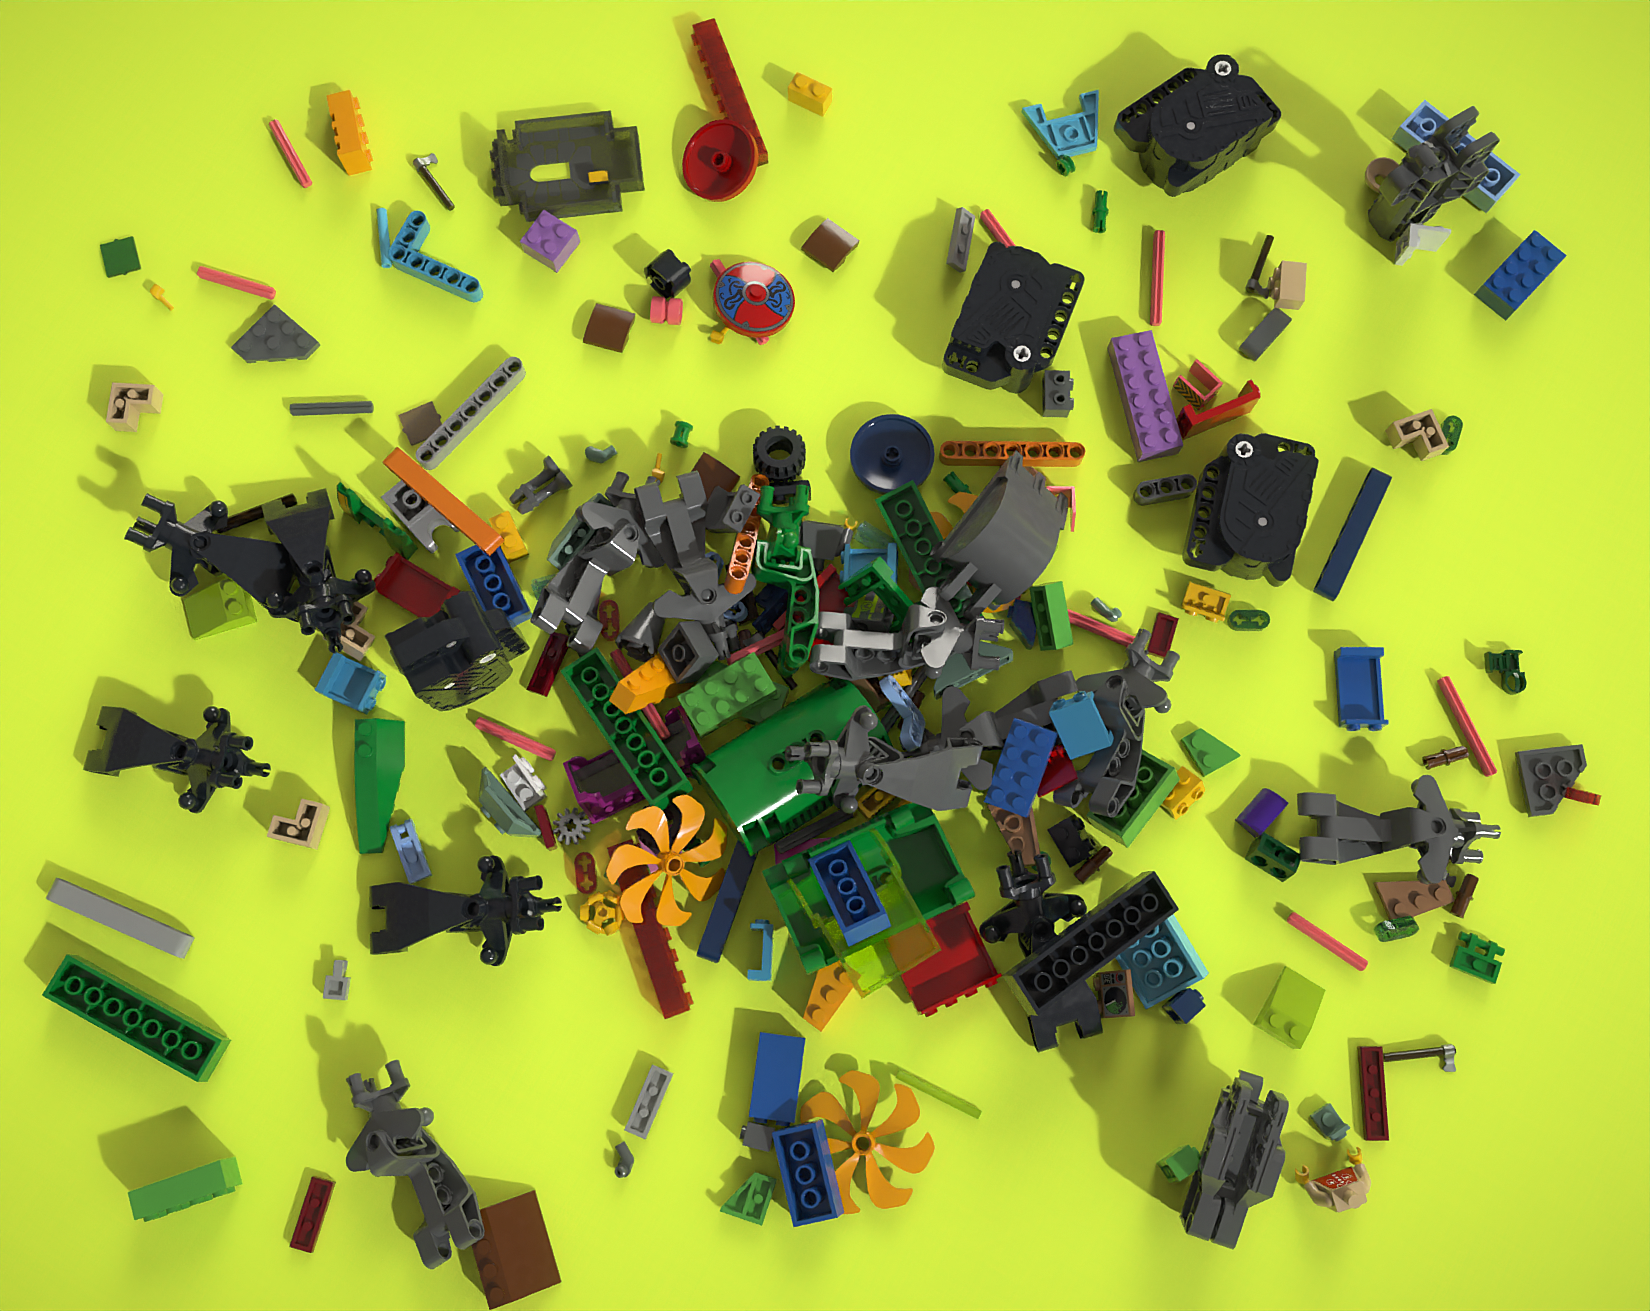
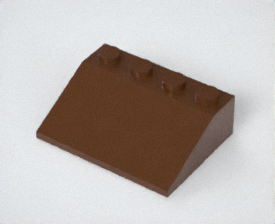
(515, 1251)

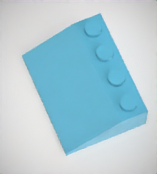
(1162, 963)

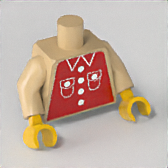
(1341, 1188)

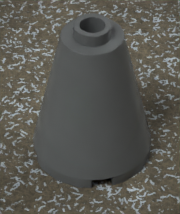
(642, 635)

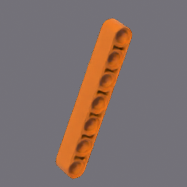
(1001, 448)
(443, 501)
(744, 544)

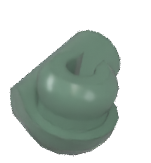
(598, 455)
(1105, 611)

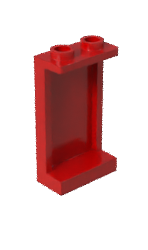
(1192, 424)
(412, 587)

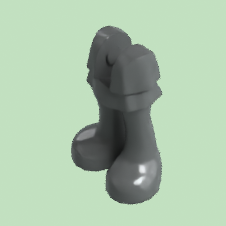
(526, 490)

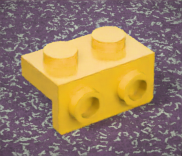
(1205, 601)
(1184, 794)

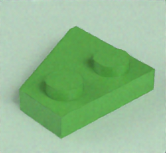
(1208, 751)
(751, 1199)

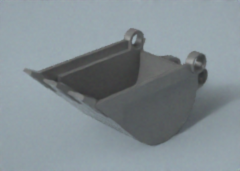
(1002, 538)

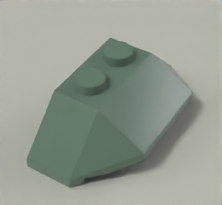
(573, 537)
(958, 674)
(504, 808)

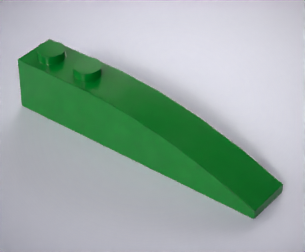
(378, 770)

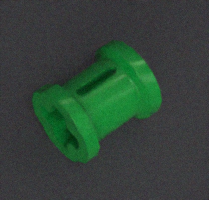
(684, 427)

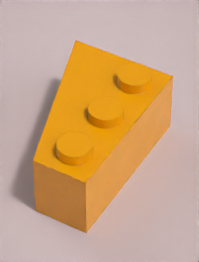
(827, 995)

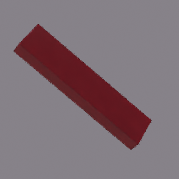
(1373, 1093)

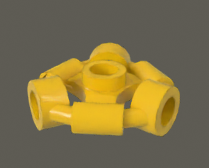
(602, 913)

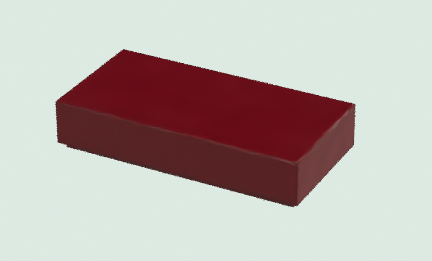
(1162, 635)
(546, 828)

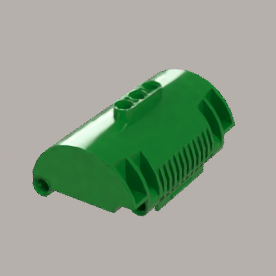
(763, 801)
(920, 850)

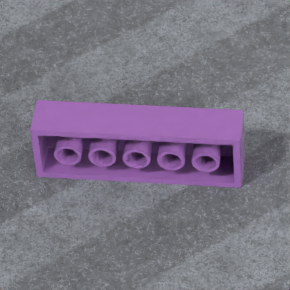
(1144, 396)

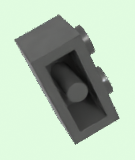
(1056, 393)

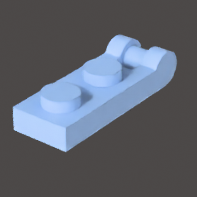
(410, 852)

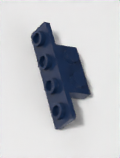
(774, 602)

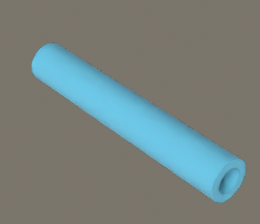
(384, 240)

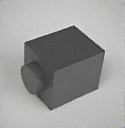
(757, 1136)

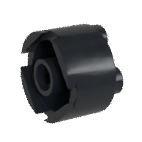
(668, 274)

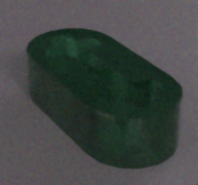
(1454, 435)
(1248, 615)
(1396, 929)

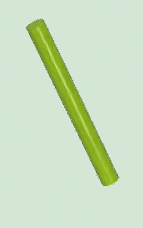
(938, 1094)

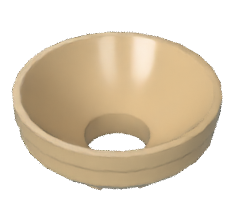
(1379, 167)

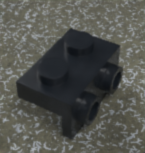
(783, 492)
(1072, 840)

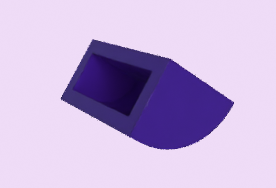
(1261, 812)

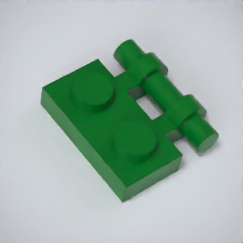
(1476, 964)

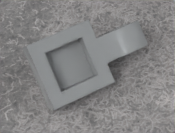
(337, 986)

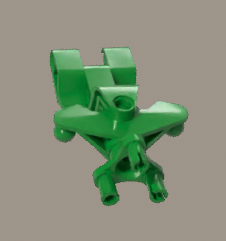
(796, 577)

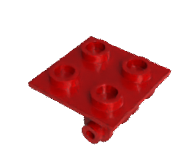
(1057, 772)

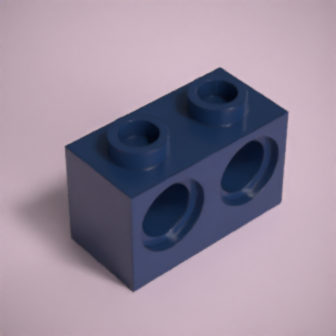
(1184, 1005)

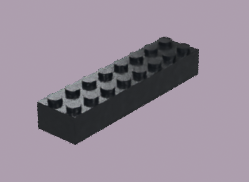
(1090, 943)

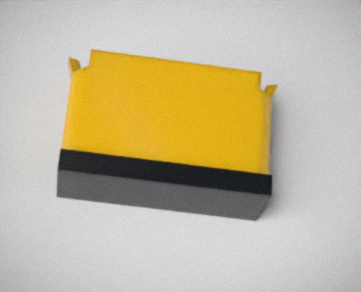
(598, 178)

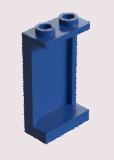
(1359, 688)
(777, 1078)

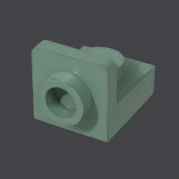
(1329, 1123)

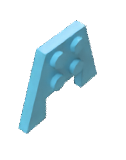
(1068, 134)

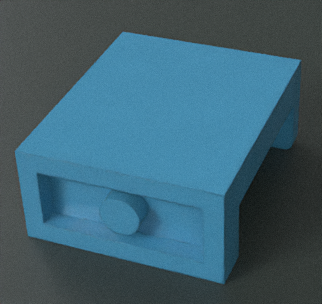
(857, 558)
(351, 683)
(1080, 725)
(767, 953)

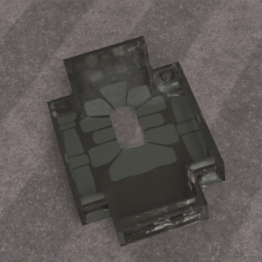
(587, 144)

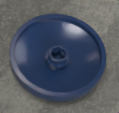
(891, 453)

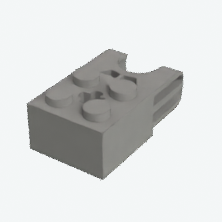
(417, 517)

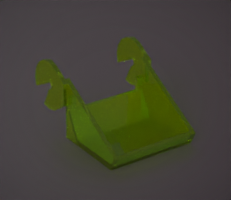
(889, 952)

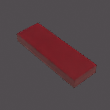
(548, 664)
(312, 1214)

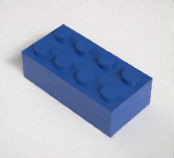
(1520, 275)
(494, 582)
(1021, 767)
(849, 893)
(808, 1173)

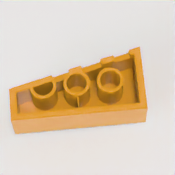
(349, 134)
(646, 685)

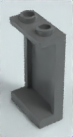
(729, 510)

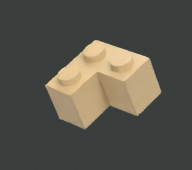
(1288, 285)
(129, 401)
(1420, 430)
(354, 638)
(305, 829)

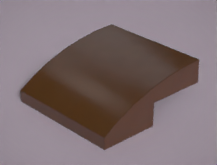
(830, 245)
(609, 328)
(714, 474)

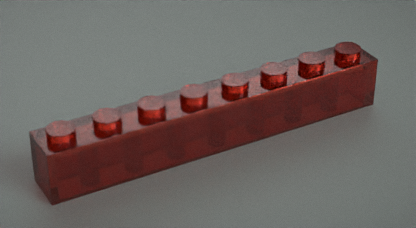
(725, 81)
(655, 946)

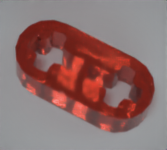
(615, 619)
(1582, 796)
(591, 872)

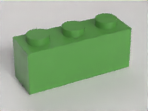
(1051, 615)
(1180, 1163)

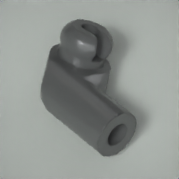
(626, 1160)

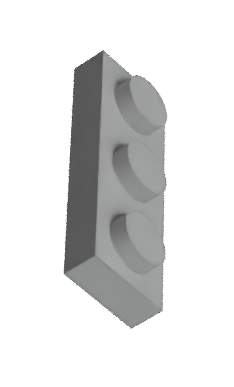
(960, 239)
(648, 1101)

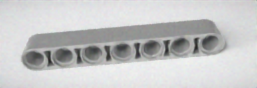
(469, 423)
(120, 918)

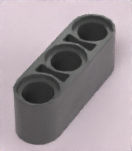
(1265, 334)
(1172, 483)

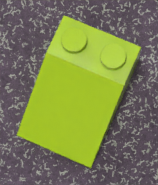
(219, 609)
(1290, 1009)

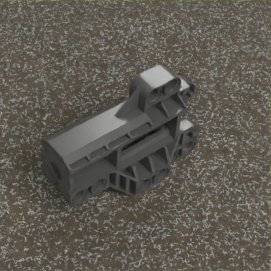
(1431, 176)
(1237, 1161)

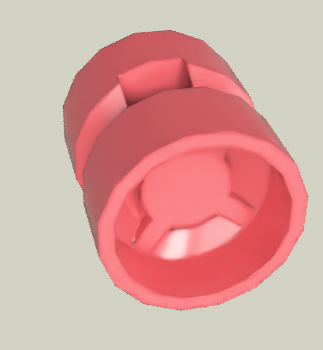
(666, 310)

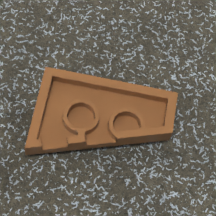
(1018, 832)
(1412, 897)

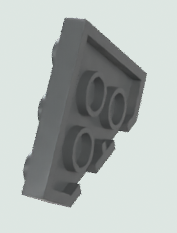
(275, 339)
(1547, 775)

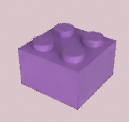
(550, 241)

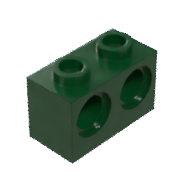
(1273, 857)

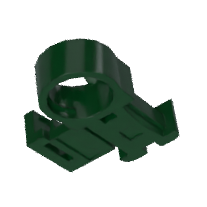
(1510, 666)

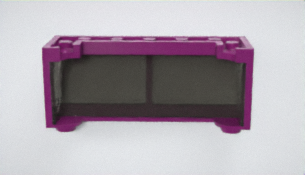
(607, 788)

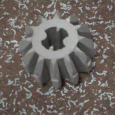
(564, 832)

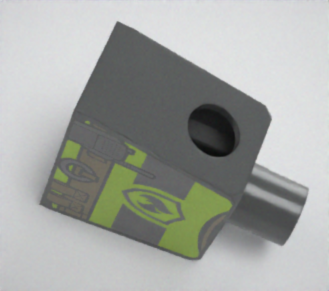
(871, 614)

